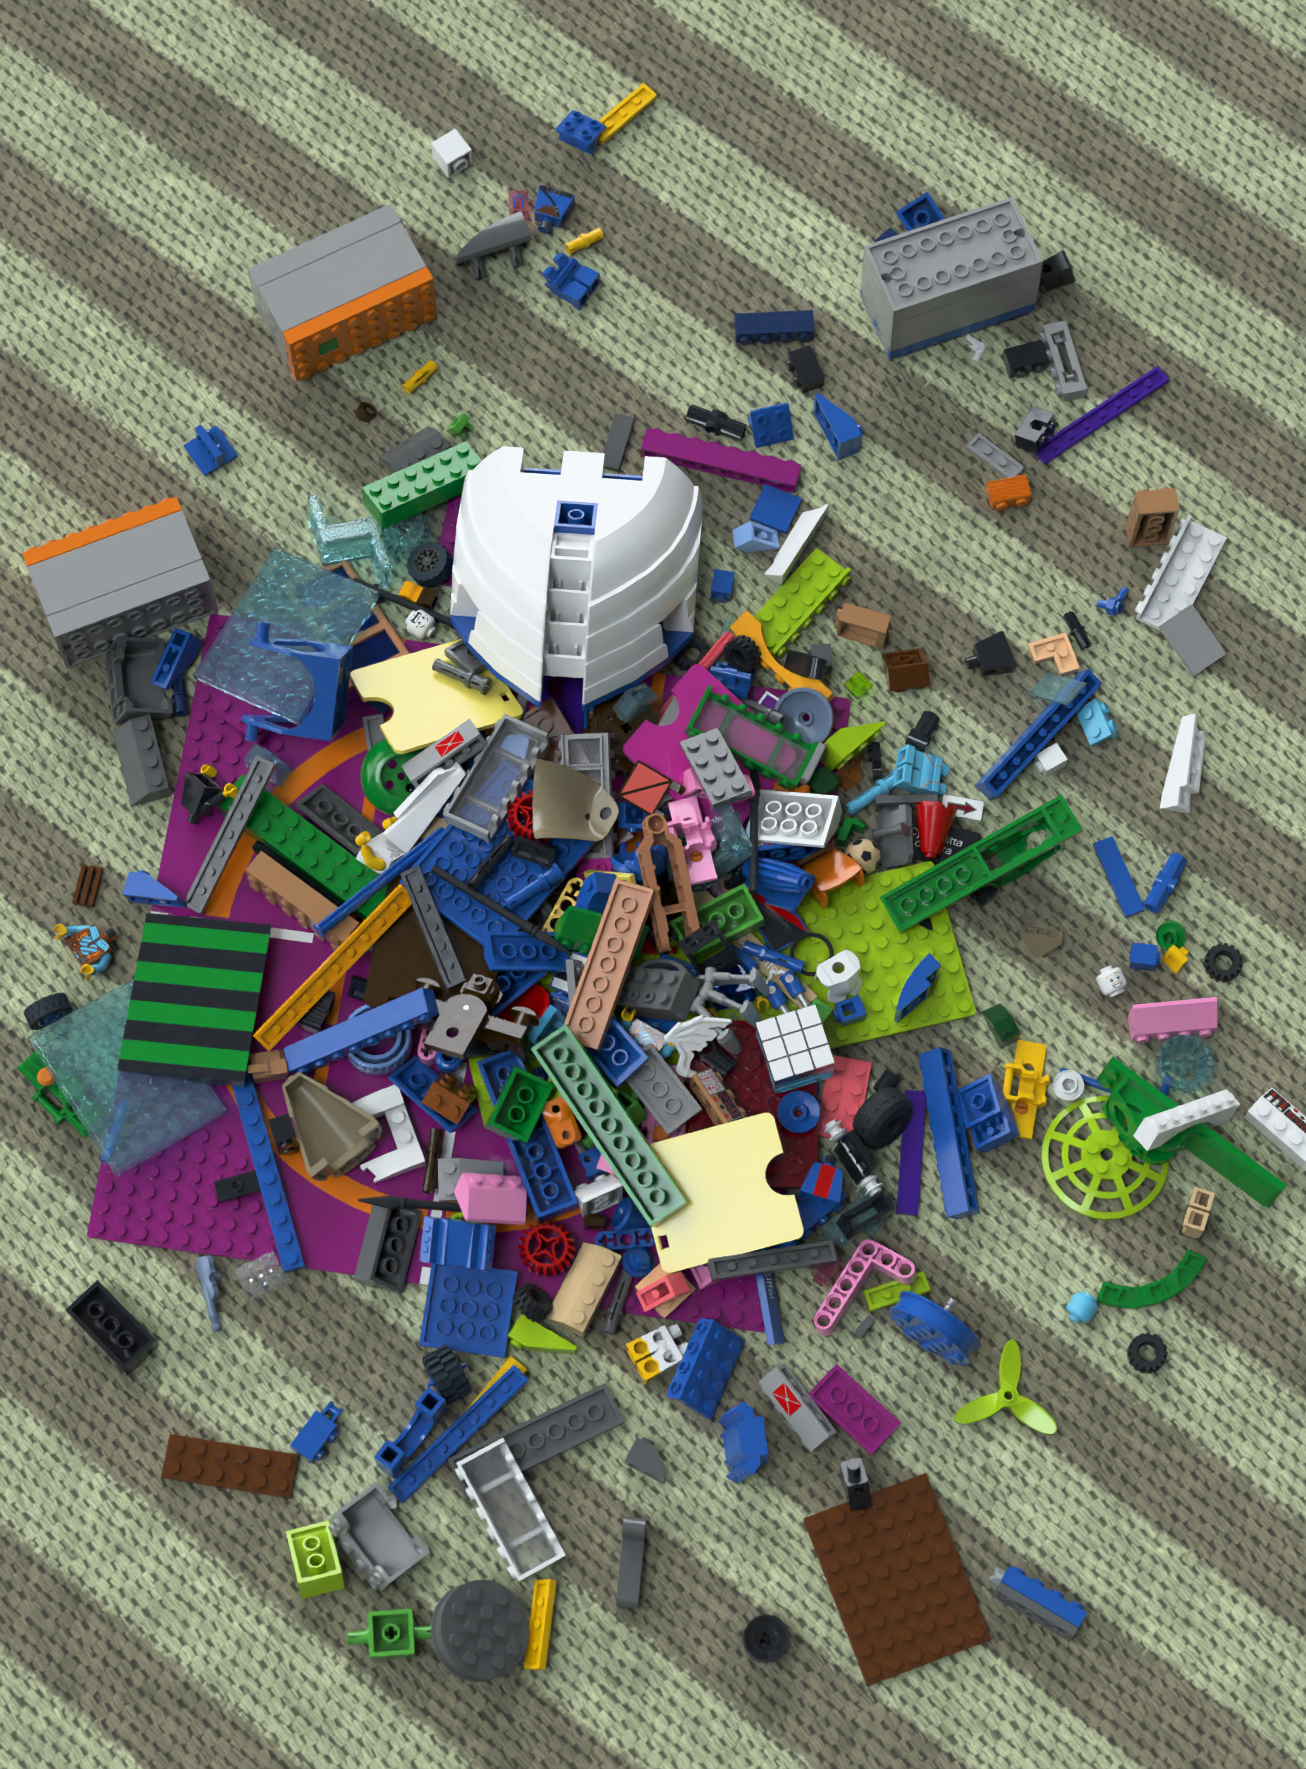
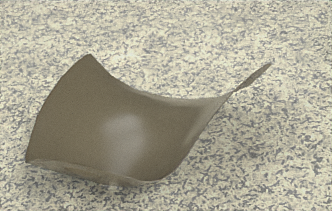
(564, 799)

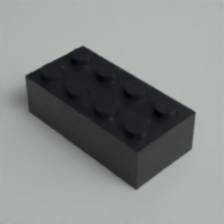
(112, 1327)

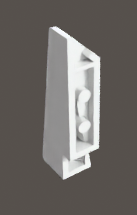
(795, 544)
(1185, 767)
(423, 805)

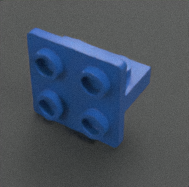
(580, 131)
(771, 425)
(209, 449)

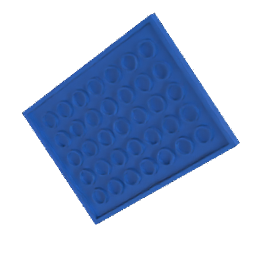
(460, 855)

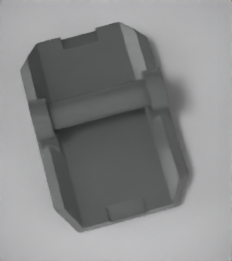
(894, 836)

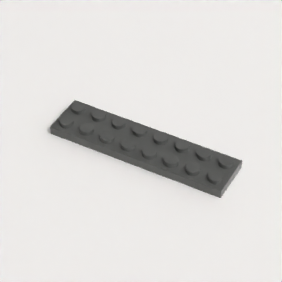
(554, 1431)

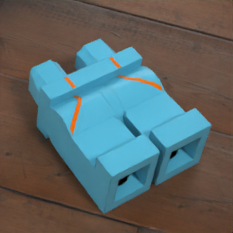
(920, 772)

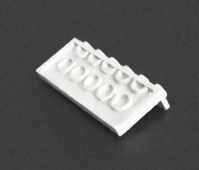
(1181, 573)

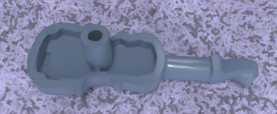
(208, 1278)

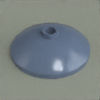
(808, 701)

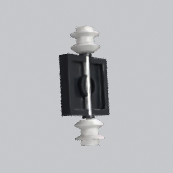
(854, 1157)

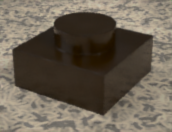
(594, 1222)

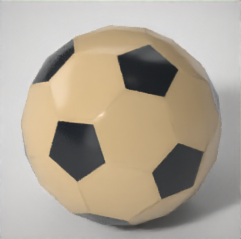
(865, 854)

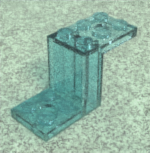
(348, 541)

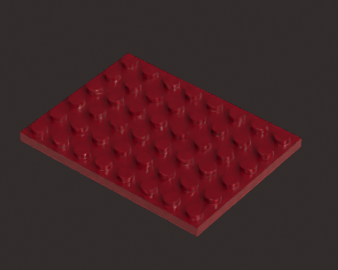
(755, 1094)

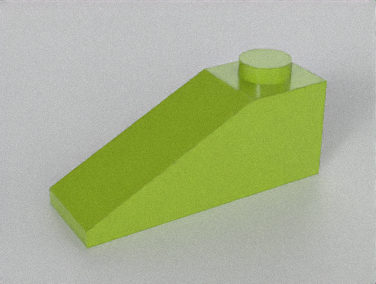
(537, 1338)

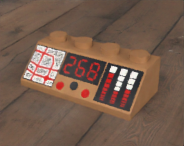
(715, 1098)

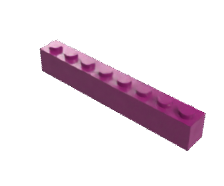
(721, 460)

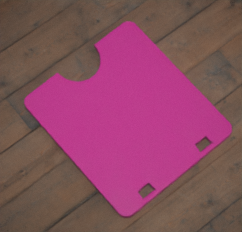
(660, 745)

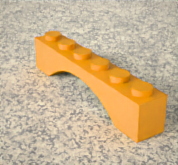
(749, 626)

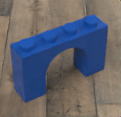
(395, 1455)

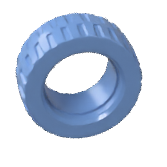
(384, 1063)

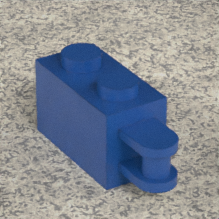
(317, 1434)

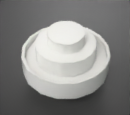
(1068, 1085)

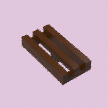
(91, 869)

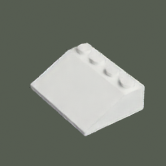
(797, 818)

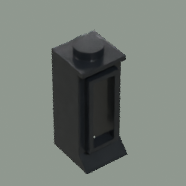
(880, 1202)

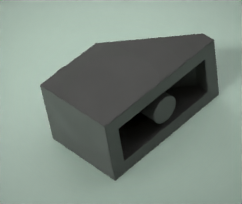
(645, 1459)

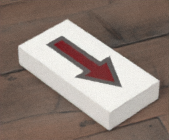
(967, 808)

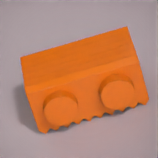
(1008, 492)

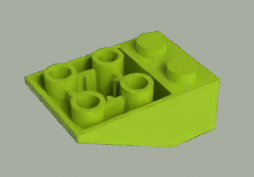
(849, 743)

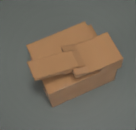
(268, 1066)

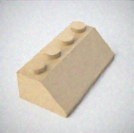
(584, 1288)

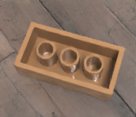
(1152, 517)

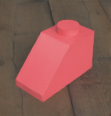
(663, 1291)

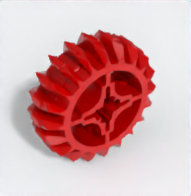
(521, 808)
(539, 1253)

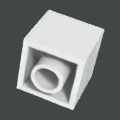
(451, 153)

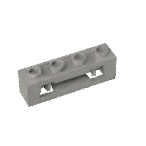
(1066, 389)

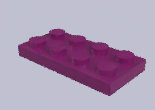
(854, 1409)

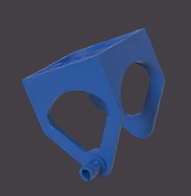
(331, 676)

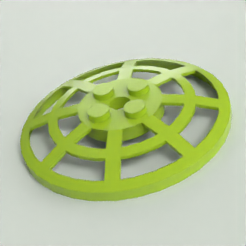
(1097, 1167)

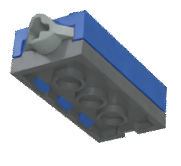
(1037, 1602)

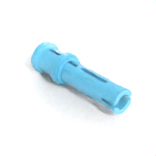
(882, 786)

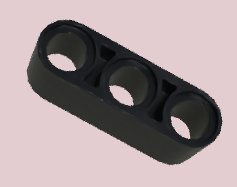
(805, 664)

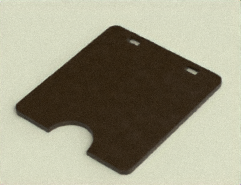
(405, 955)

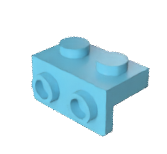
(1097, 722)

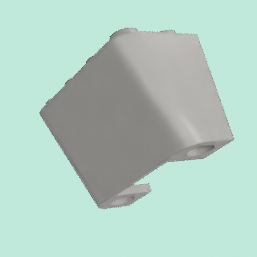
(376, 1538)

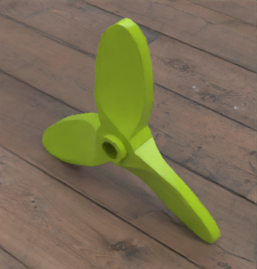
(1021, 1407)

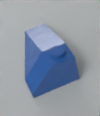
(919, 211)

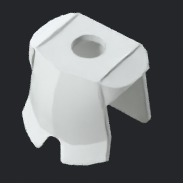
(840, 983)

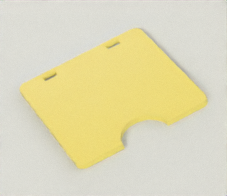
(427, 701)
(727, 1194)

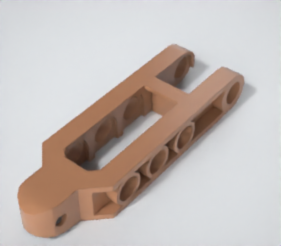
(655, 834)

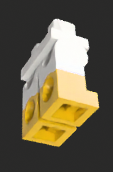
(656, 1352)

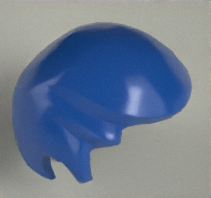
(628, 861)

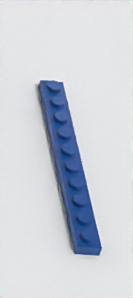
(268, 1176)

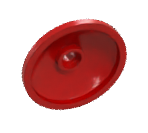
(534, 998)

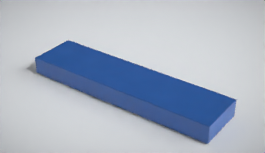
(1118, 877)

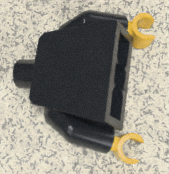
(203, 795)

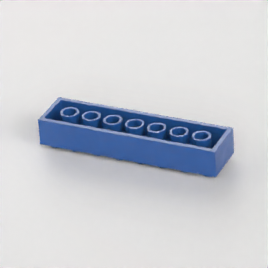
(538, 1159)

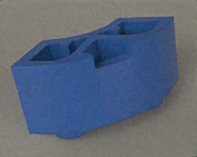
(595, 892)

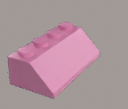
(1173, 1018)

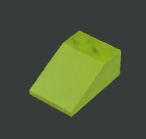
(315, 1559)

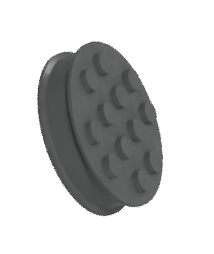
(479, 1631)

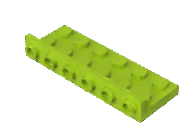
(800, 600)

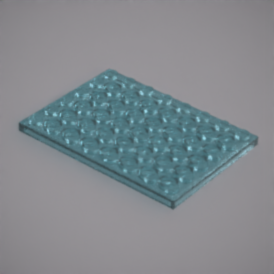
(299, 604)
(121, 1110)

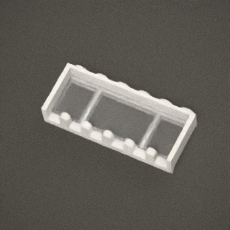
(509, 1510)

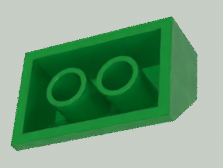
(519, 1105)

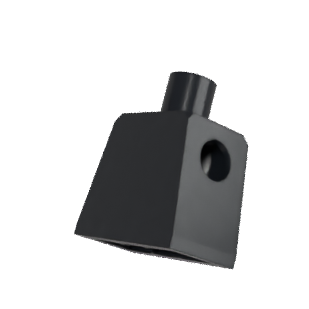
(1056, 272)
(992, 656)
(854, 1476)

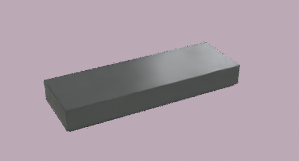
(617, 441)

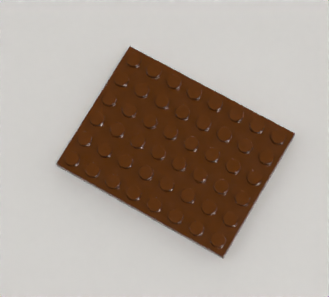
(897, 1580)

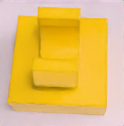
(1175, 958)

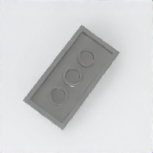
(663, 1092)

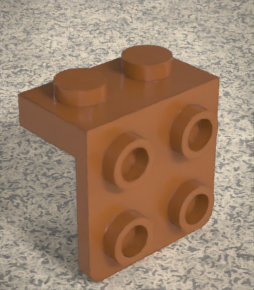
(450, 1097)

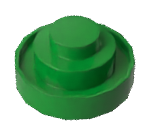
(1171, 934)

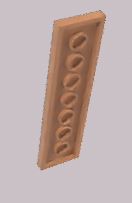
(609, 962)

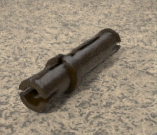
(433, 1154)

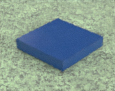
(775, 509)

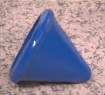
(628, 1216)

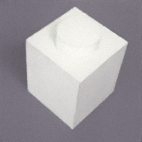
(1050, 760)

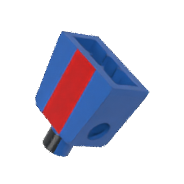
(823, 1183)

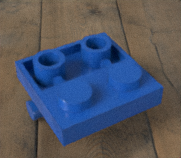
(735, 681)

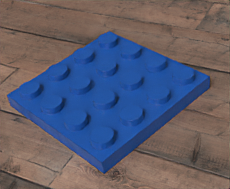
(468, 1309)

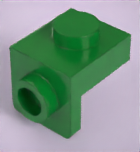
(843, 832)

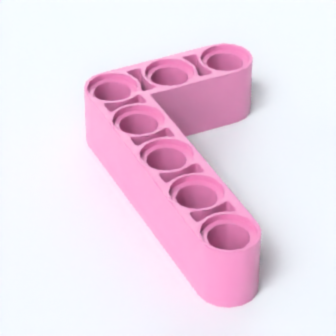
(857, 1280)

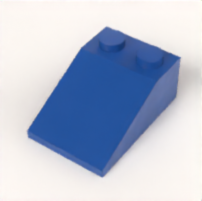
(838, 428)
(619, 1053)

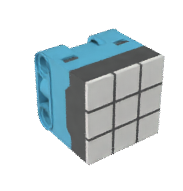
(795, 1049)

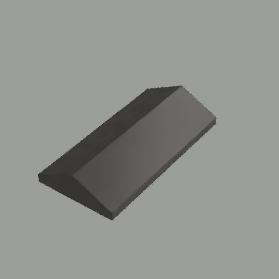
(336, 817)

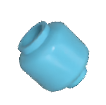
(1082, 1307)

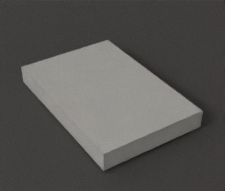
(1192, 640)

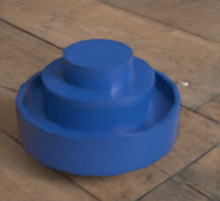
(637, 1262)

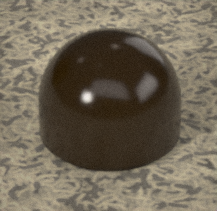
(363, 415)

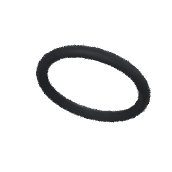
(811, 934)

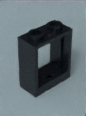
(726, 957)

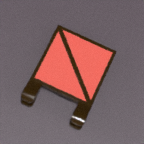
(647, 788)

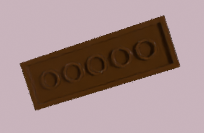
(230, 1466)

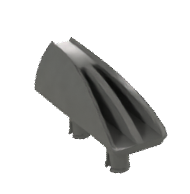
(500, 236)

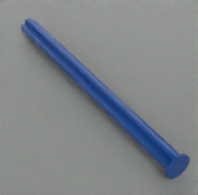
(375, 885)

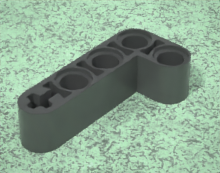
(631, 1562)

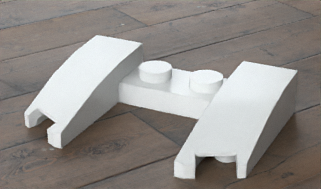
(408, 1152)

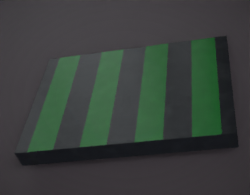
(195, 999)

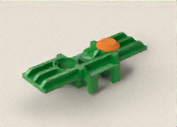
(40, 1078)

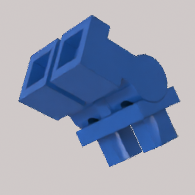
(571, 280)

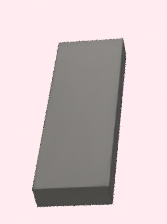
(994, 457)

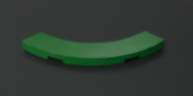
(1155, 1292)

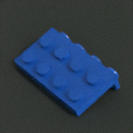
(705, 1367)

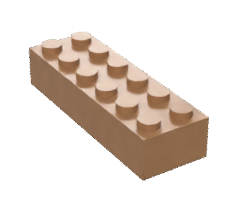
(296, 898)

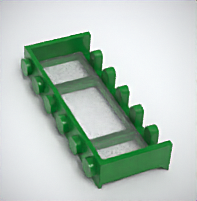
(753, 739)

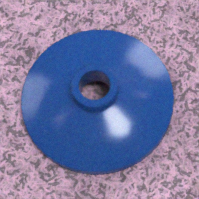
(798, 1101)

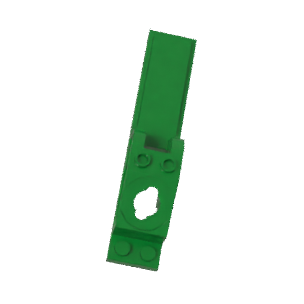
(967, 869)
(1139, 1099)

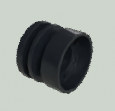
(772, 1627)

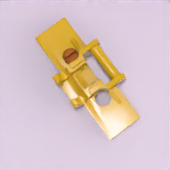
(1031, 1085)

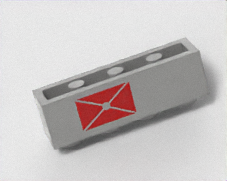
(451, 748)
(797, 1407)

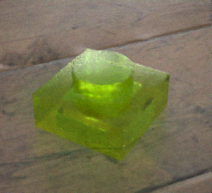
(858, 685)

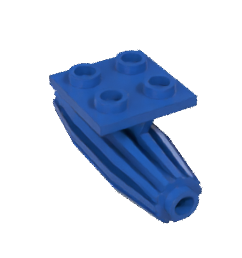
(786, 880)

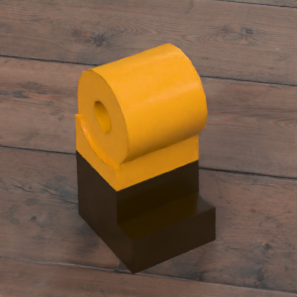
(419, 594)

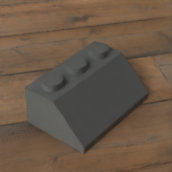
(414, 449)

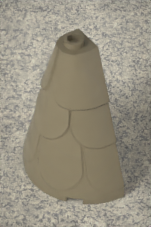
(328, 1128)

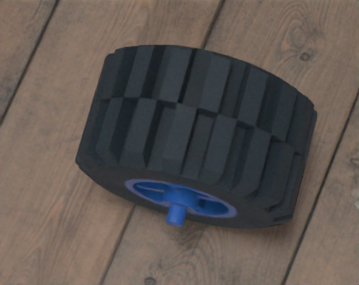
(446, 1374)

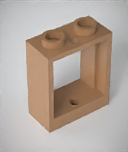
(862, 625)

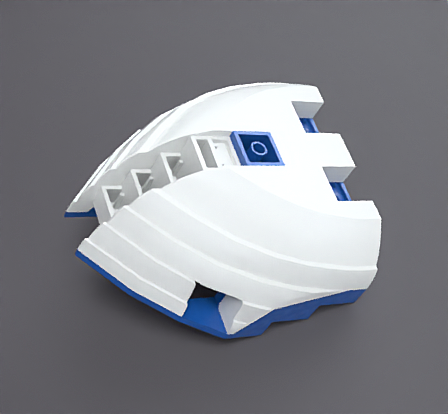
(575, 571)

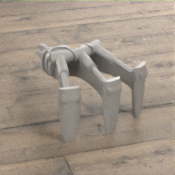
(747, 1010)

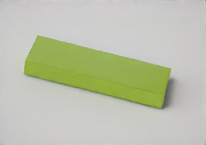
(888, 1293)

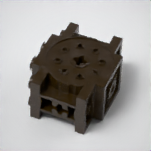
(605, 719)

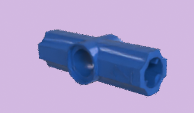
(1165, 883)

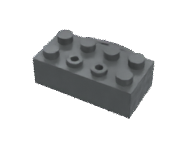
(658, 991)

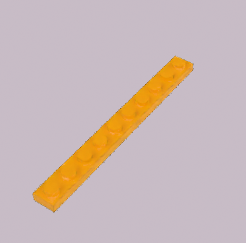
(333, 968)

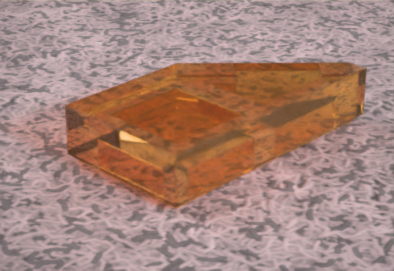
(850, 773)

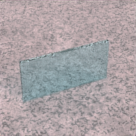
(1057, 688)

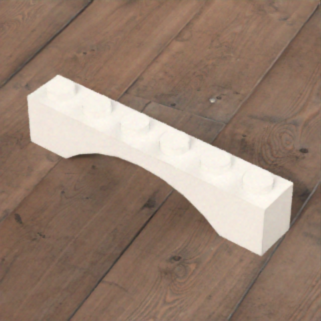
(1161, 1127)

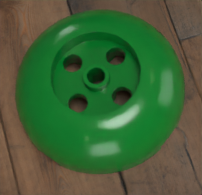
(376, 772)

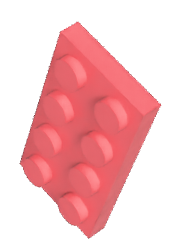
(843, 1093)

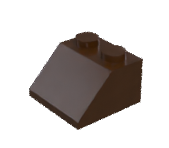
(906, 669)

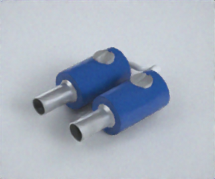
(793, 987)

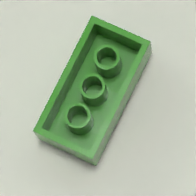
(733, 913)

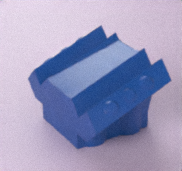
(457, 1242)
(743, 1441)

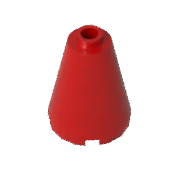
(934, 826)

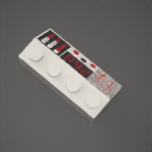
(1280, 1124)

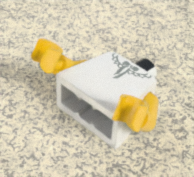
(379, 851)

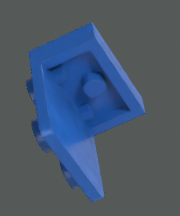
(630, 817)

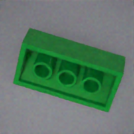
(578, 929)

